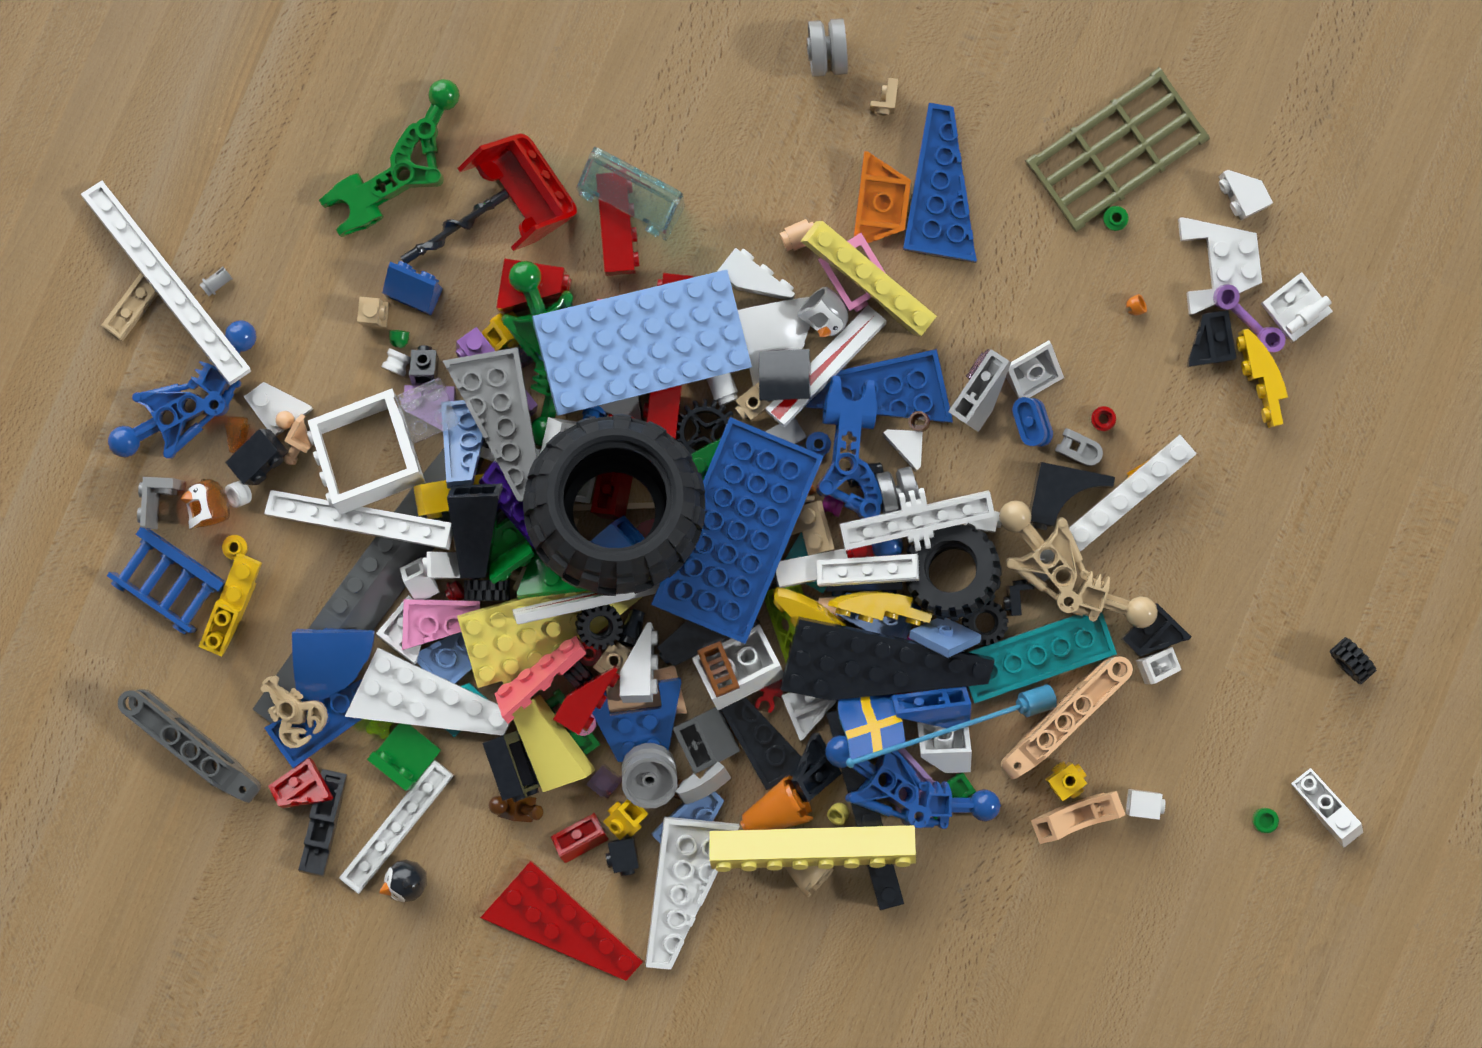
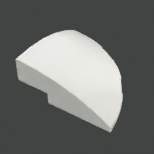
(772, 328)

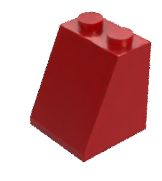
(552, 285)

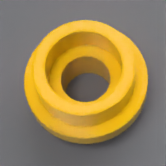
(242, 546)

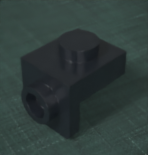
(1012, 601)

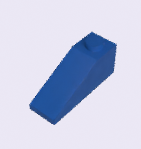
(934, 707)

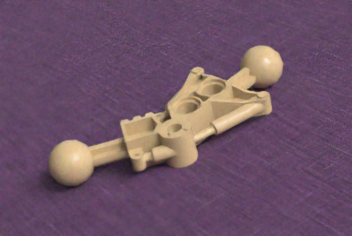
(1092, 593)

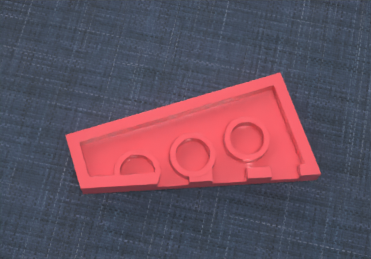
(538, 677)

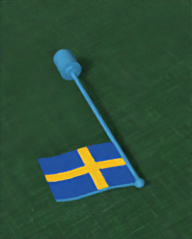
(875, 729)

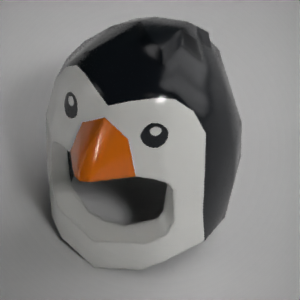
(404, 881)

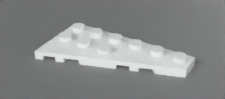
(411, 695)
(680, 885)

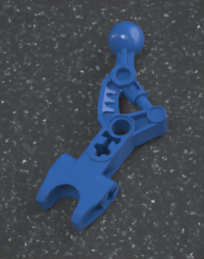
(849, 419)

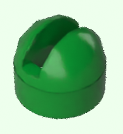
(399, 338)

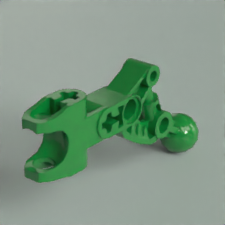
(366, 197)

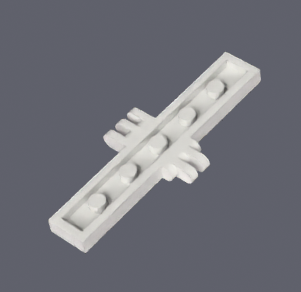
(917, 519)

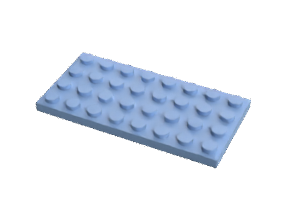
(641, 342)

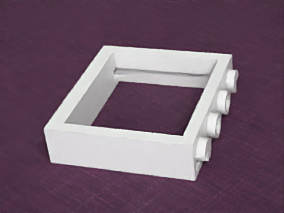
(377, 489)

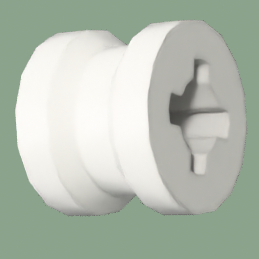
(396, 362)

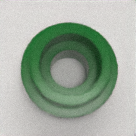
(1108, 221)

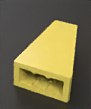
(550, 746)

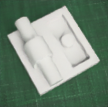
(1297, 307)

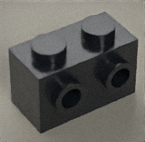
(257, 457)

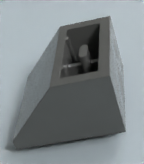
(706, 739)

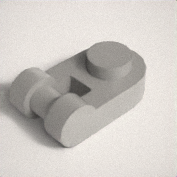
(1088, 452)

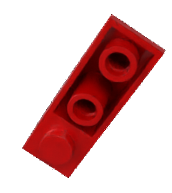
(579, 704)

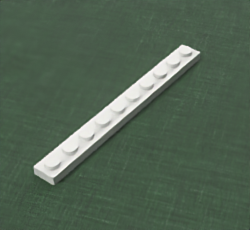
(166, 283)

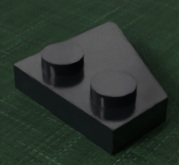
(814, 770)

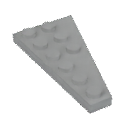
(498, 403)

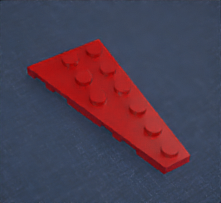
(551, 916)

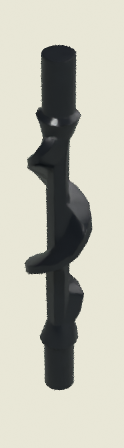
(452, 225)

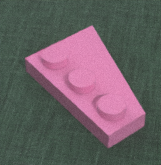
(432, 619)

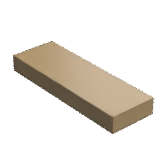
(130, 308)

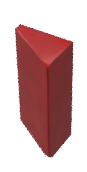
(579, 838)

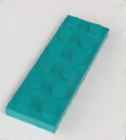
(1044, 654)

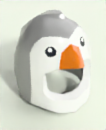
(825, 312)

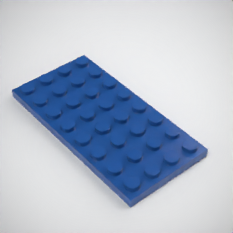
(750, 513)

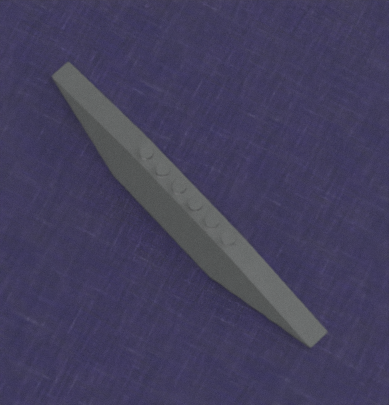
(371, 583)

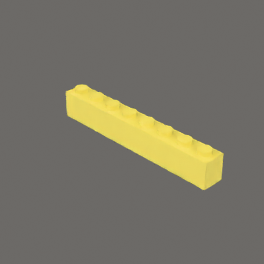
(812, 847)

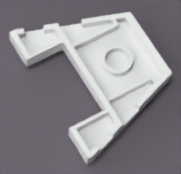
(1231, 256)

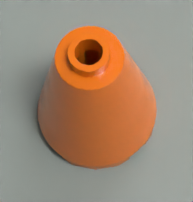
(777, 809)

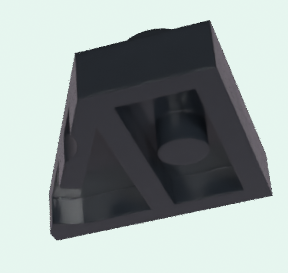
(1213, 340)
(1157, 636)

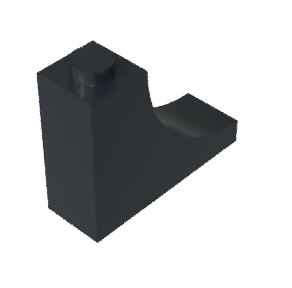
(1055, 486)

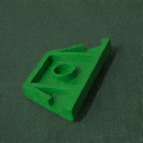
(542, 581)

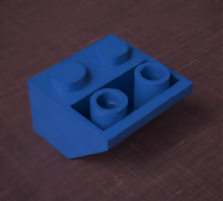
(411, 288)
(618, 535)

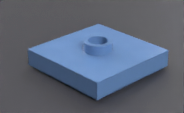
(945, 636)

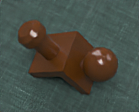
(522, 810)

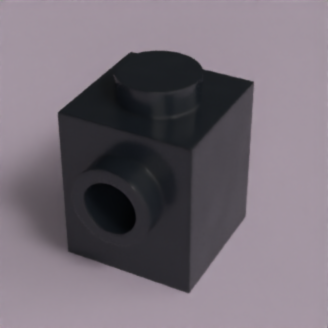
(623, 856)

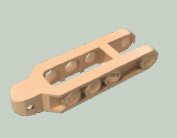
(1093, 690)

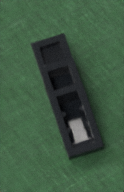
(322, 826)

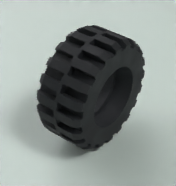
(977, 593)

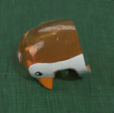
(206, 504)

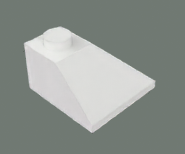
(946, 752)

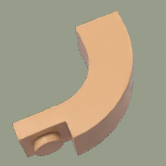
(1077, 815)

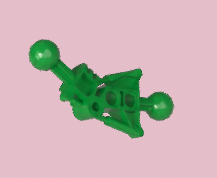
(526, 278)

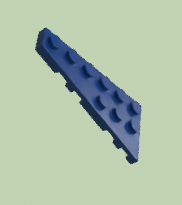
(939, 202)

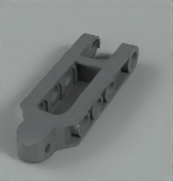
(161, 722)

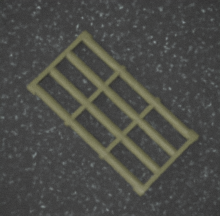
(1129, 126)

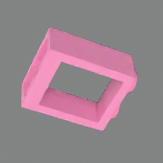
(860, 302)

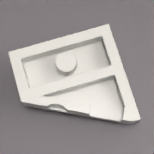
(270, 401)

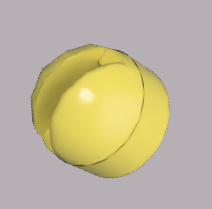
(838, 813)

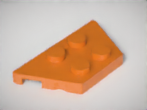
(881, 200)

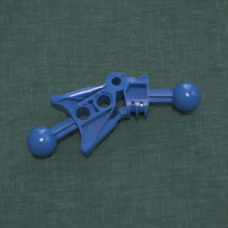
(126, 440)
(934, 798)

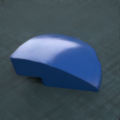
(328, 659)

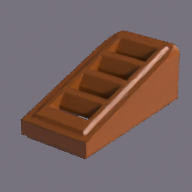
(710, 651)

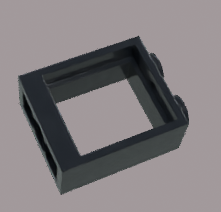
(511, 767)

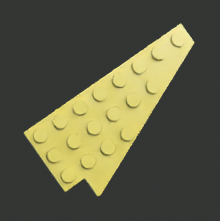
(503, 649)

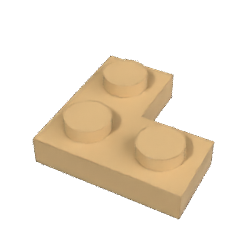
(814, 528)

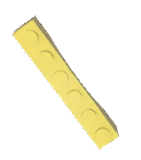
(858, 268)

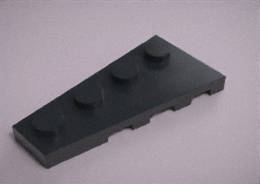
(763, 744)

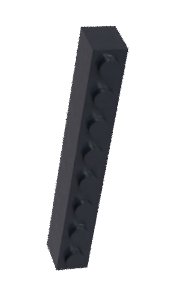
(884, 878)

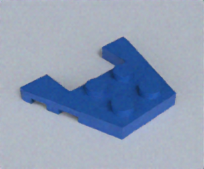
(640, 726)

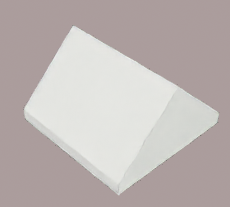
(1034, 371)

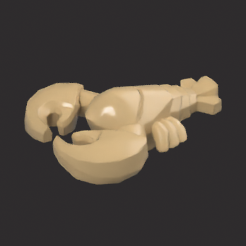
(293, 711)

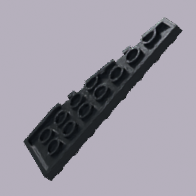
(854, 663)

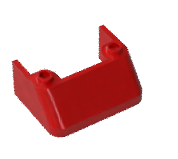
(528, 182)

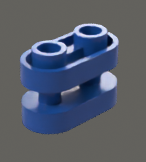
(1032, 421)

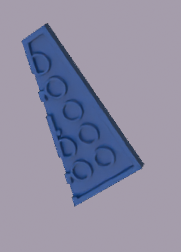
(900, 386)

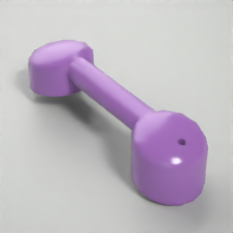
(1227, 298)

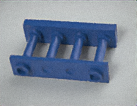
(189, 570)

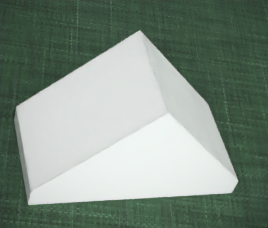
(907, 444)
(1158, 666)

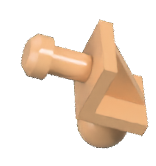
(296, 437)

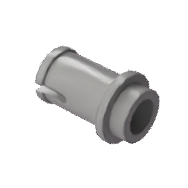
(215, 281)

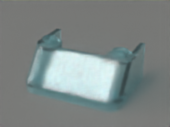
(631, 192)

